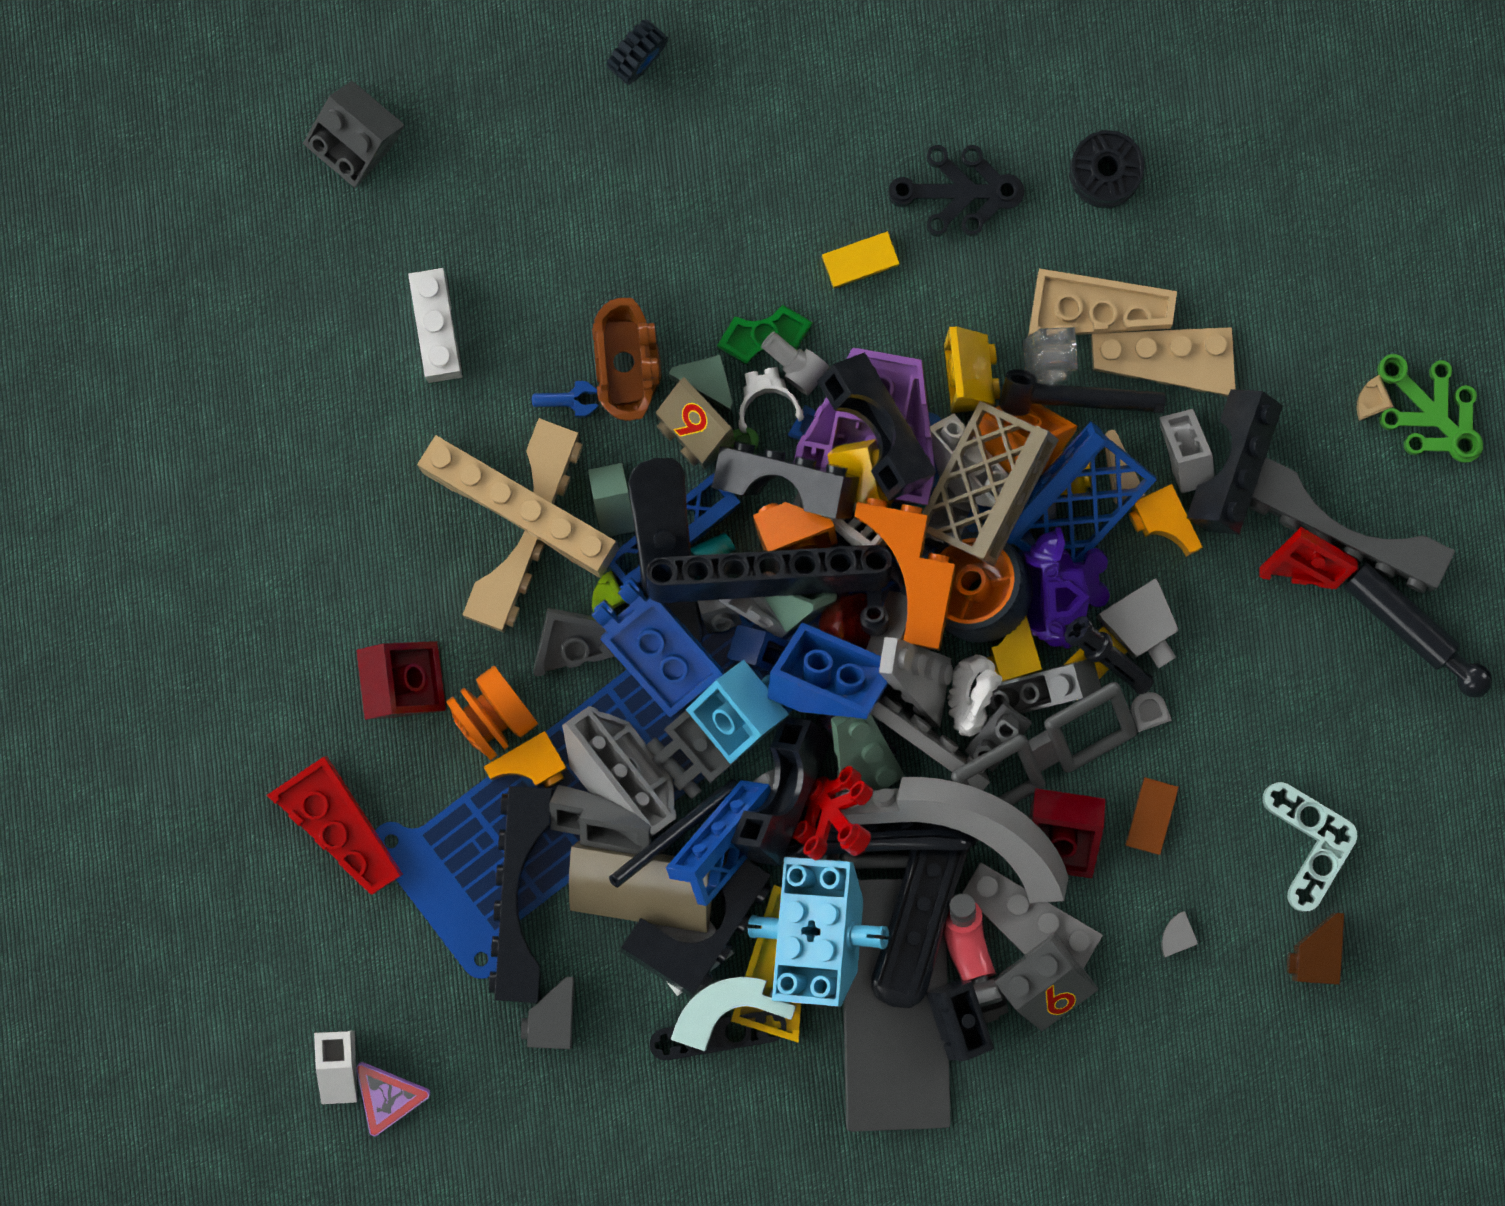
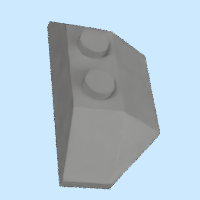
(619, 767)

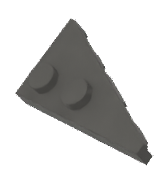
(569, 641)

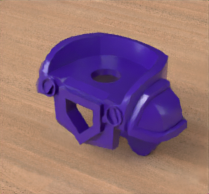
(1062, 587)

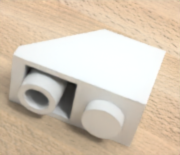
(336, 1066)

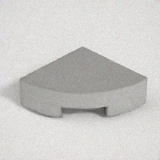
(1177, 935)

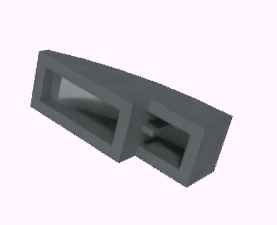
(598, 821)

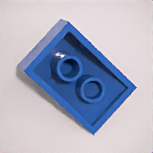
(826, 676)

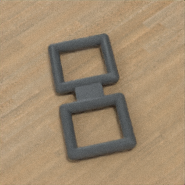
(1051, 745)

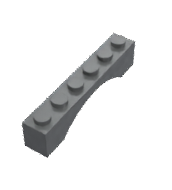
(1414, 559)

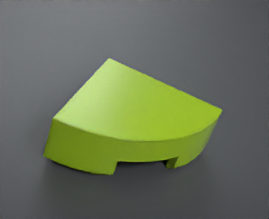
(607, 589)

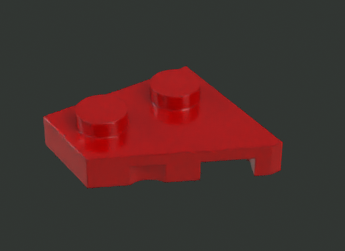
(1309, 561)

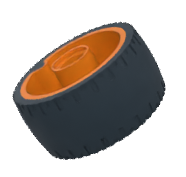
(999, 600)

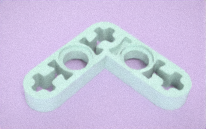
(1324, 846)

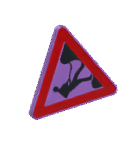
(387, 1097)

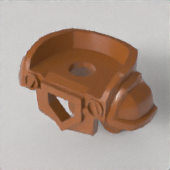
(617, 330)

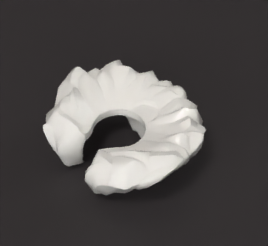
(968, 711)

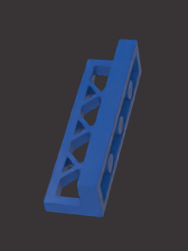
(697, 529)
(711, 841)

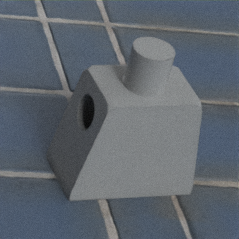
(1142, 623)

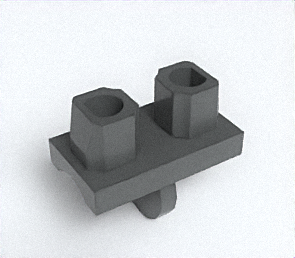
(999, 728)

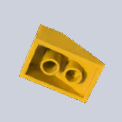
(969, 369)

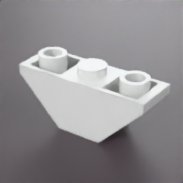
(945, 438)

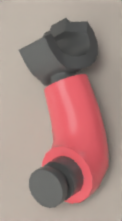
(970, 954)

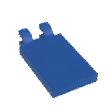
(657, 649)

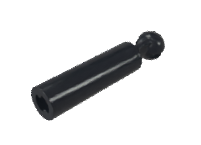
(1416, 629)

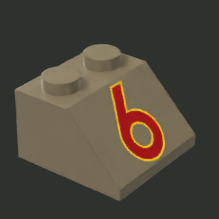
(694, 425)

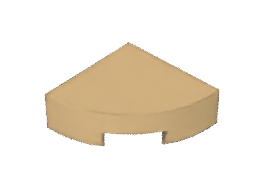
(1373, 399)

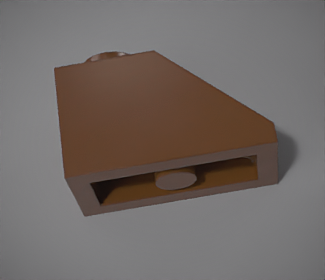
(1319, 953)

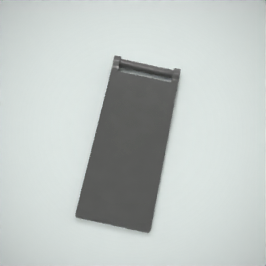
(891, 1053)

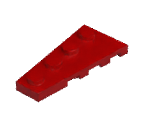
(329, 813)

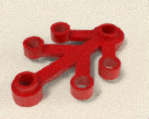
(822, 798)

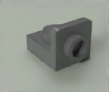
(718, 616)

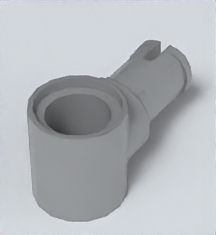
(801, 366)

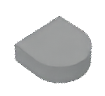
(1149, 711)

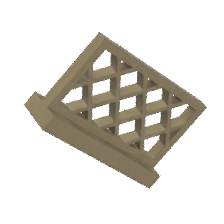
(1015, 488)

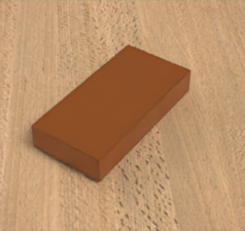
(1151, 816)

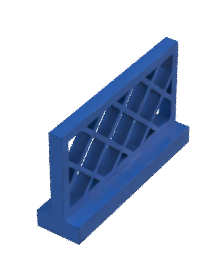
(1061, 475)

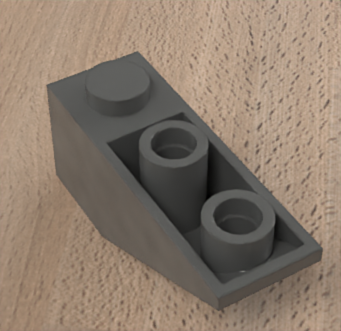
(1047, 687)

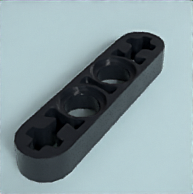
(718, 1041)

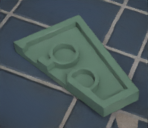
(863, 747)

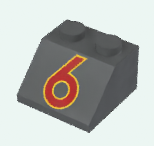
(1046, 983)

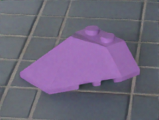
(906, 385)

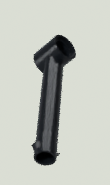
(1022, 391)

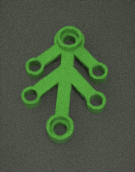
(1433, 413)

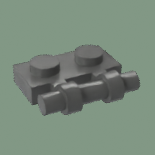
(696, 746)

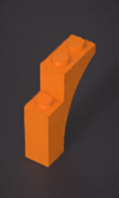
(926, 580)

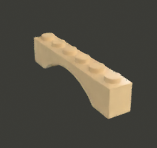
(518, 505)
(496, 594)

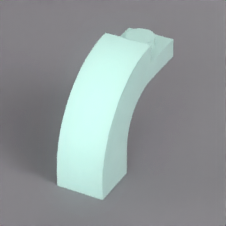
(709, 1005)

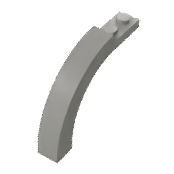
(978, 815)

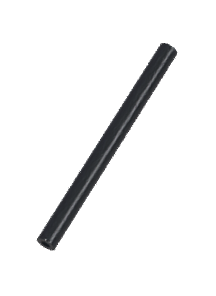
(671, 835)

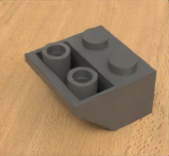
(352, 133)

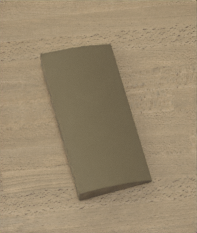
(644, 895)

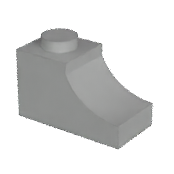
(1187, 450)

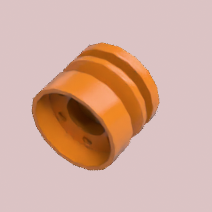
(491, 713)

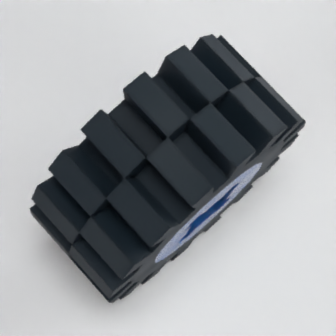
(637, 51)

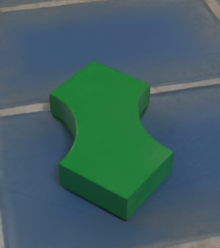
(744, 337)

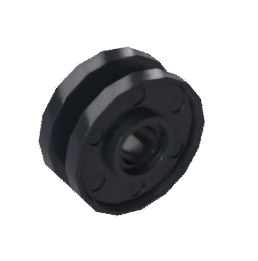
(1109, 148)

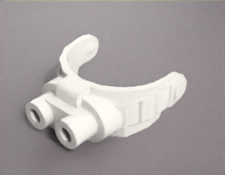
(761, 384)

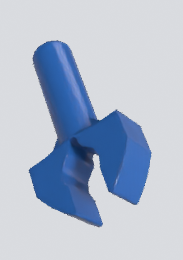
(568, 399)

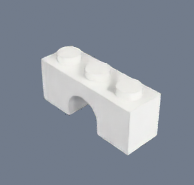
(435, 325)

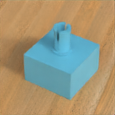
(737, 711)

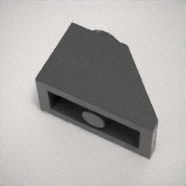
(551, 1018)

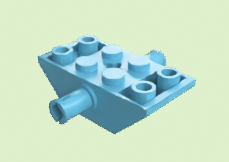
(810, 965)

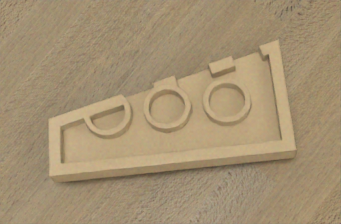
(1098, 304)
(1170, 357)

